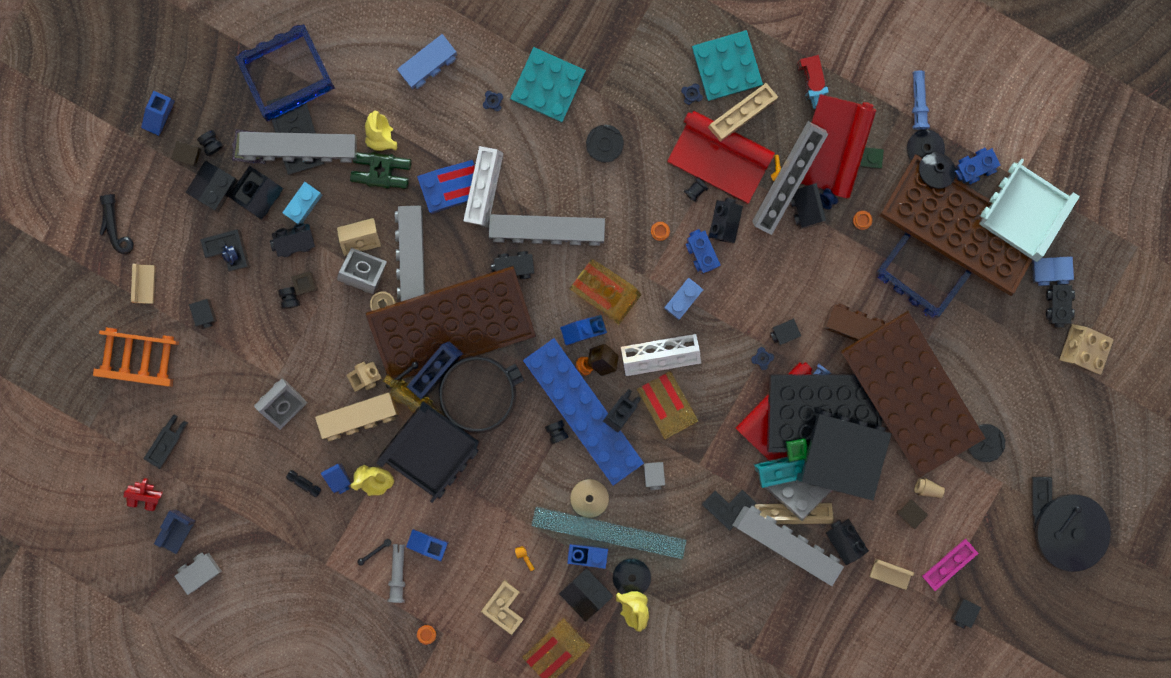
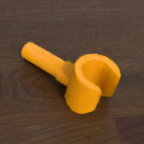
(778, 167)
(521, 552)

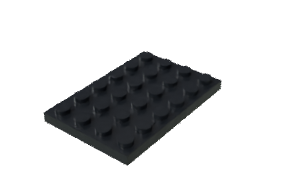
(798, 396)

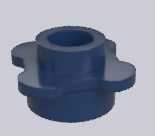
(694, 89)
(488, 104)
(828, 199)
(229, 254)
(762, 363)

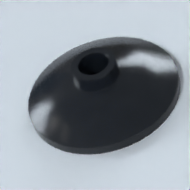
(922, 137)
(932, 175)
(631, 567)

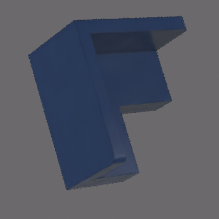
(174, 531)

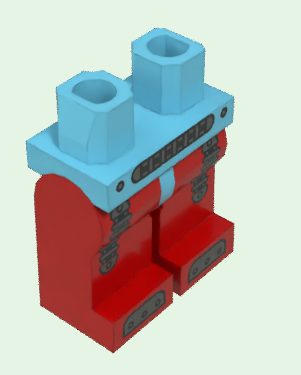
(814, 78)

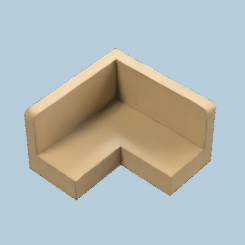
(498, 609)

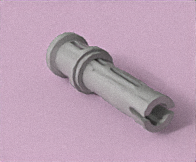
(397, 583)

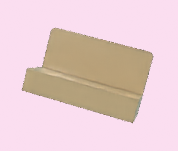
(359, 236)
(143, 284)
(891, 574)

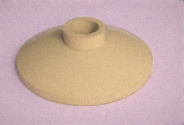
(586, 488)

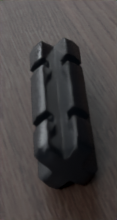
(303, 483)

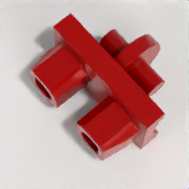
(142, 492)

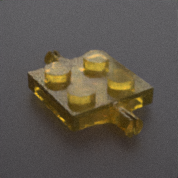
(403, 394)

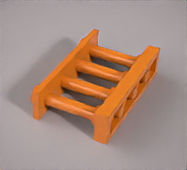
(124, 371)

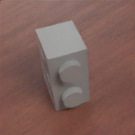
(197, 573)

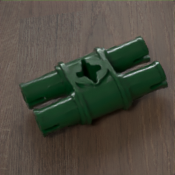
(386, 179)

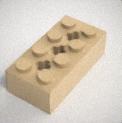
(355, 416)

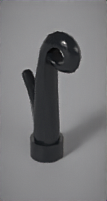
(109, 222)

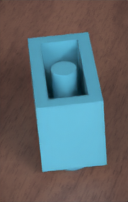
(302, 203)

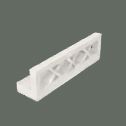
(483, 186)
(661, 358)

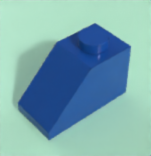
(337, 478)

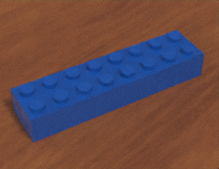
(582, 411)

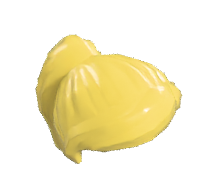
(379, 132)
(372, 480)
(634, 609)

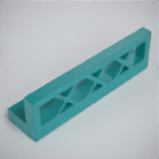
(778, 471)

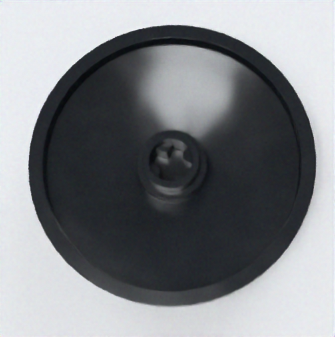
(1082, 541)

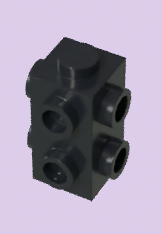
(725, 221)
(292, 240)
(522, 264)
(1060, 305)
(846, 541)

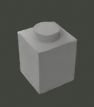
(654, 475)

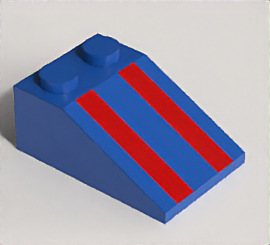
(447, 186)

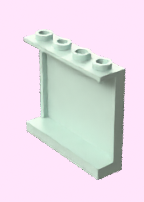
(1027, 211)

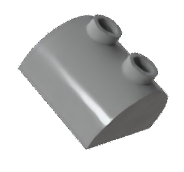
(362, 271)
(280, 403)

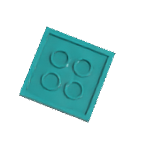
(727, 65)
(547, 84)

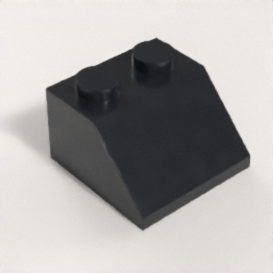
(211, 186)
(255, 192)
(808, 207)
(586, 594)

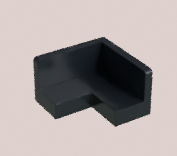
(214, 246)
(725, 511)

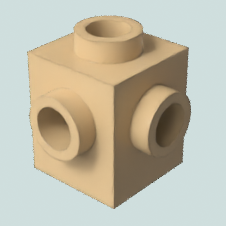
(364, 376)

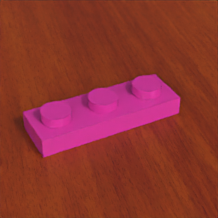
(950, 564)

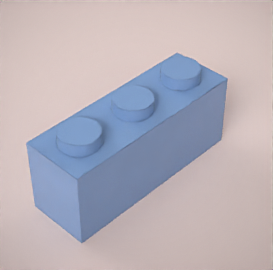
(427, 62)

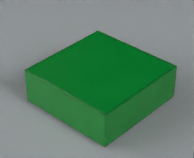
(796, 450)

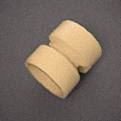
(381, 300)

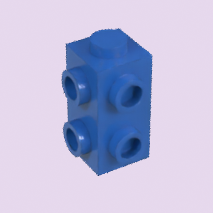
(970, 169)
(703, 251)

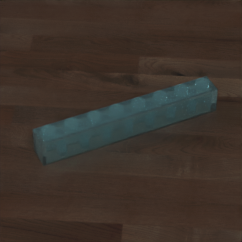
(609, 532)

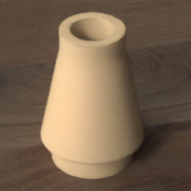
(928, 488)

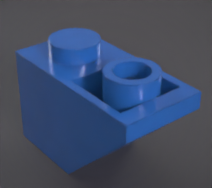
(157, 112)
(583, 330)
(427, 545)
(587, 556)

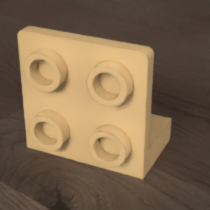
(1086, 348)

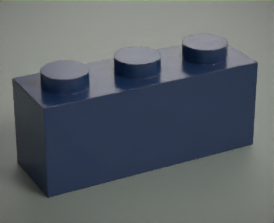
(434, 370)

